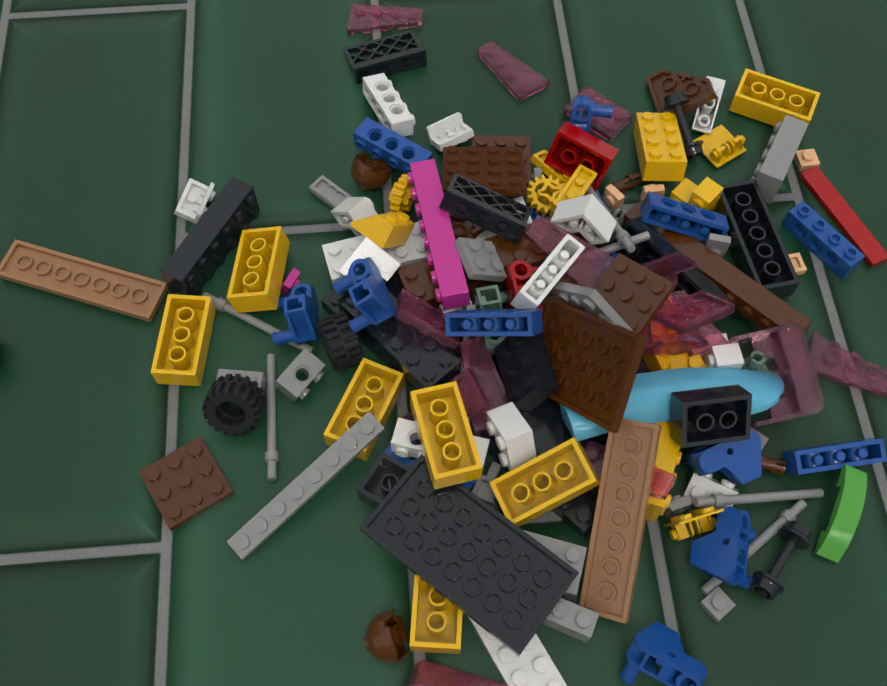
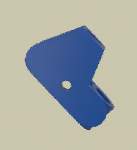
(583, 118)
(361, 281)
(301, 315)
(736, 460)
(719, 550)
(662, 647)

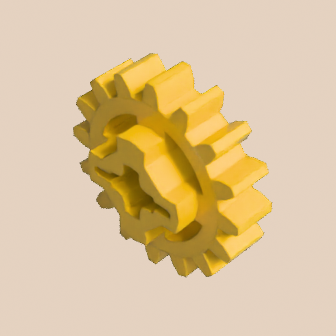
(401, 195)
(545, 195)

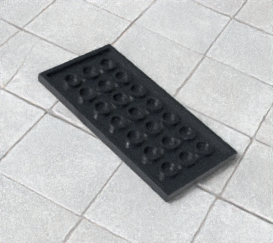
(470, 555)

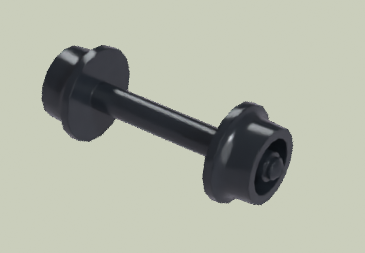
(676, 101)
(795, 536)

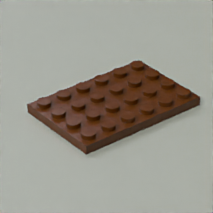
(591, 362)

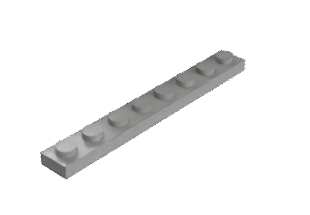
(305, 486)

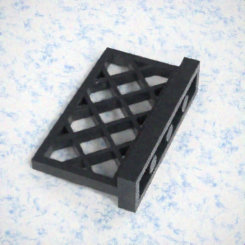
(387, 63)
(477, 211)

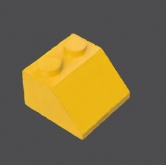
(385, 229)

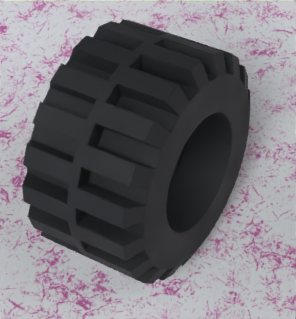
(340, 341)
(229, 418)

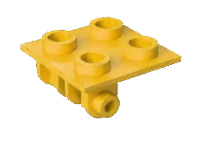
(721, 146)
(686, 524)

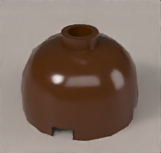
(370, 173)
(386, 637)

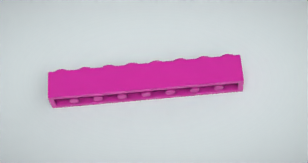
(439, 237)

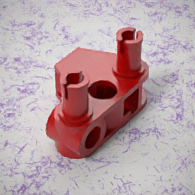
(517, 276)

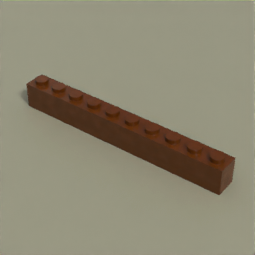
(748, 296)

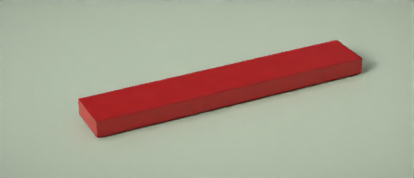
(843, 216)

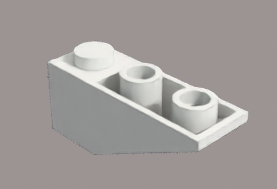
(706, 113)

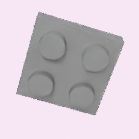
(480, 259)

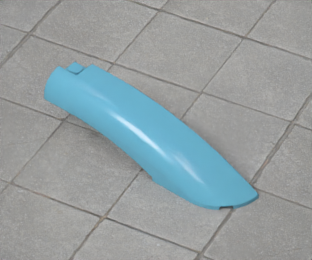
(652, 394)

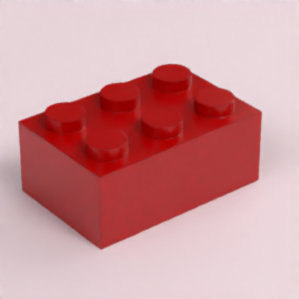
(576, 147)

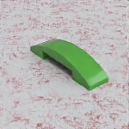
(845, 514)

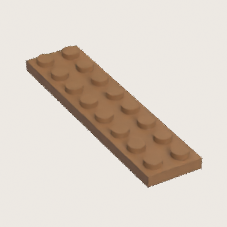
(83, 280)
(620, 520)

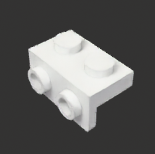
(449, 132)
(194, 200)
(706, 485)

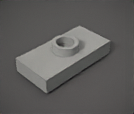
(328, 192)
(718, 243)

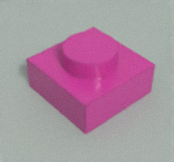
(291, 281)

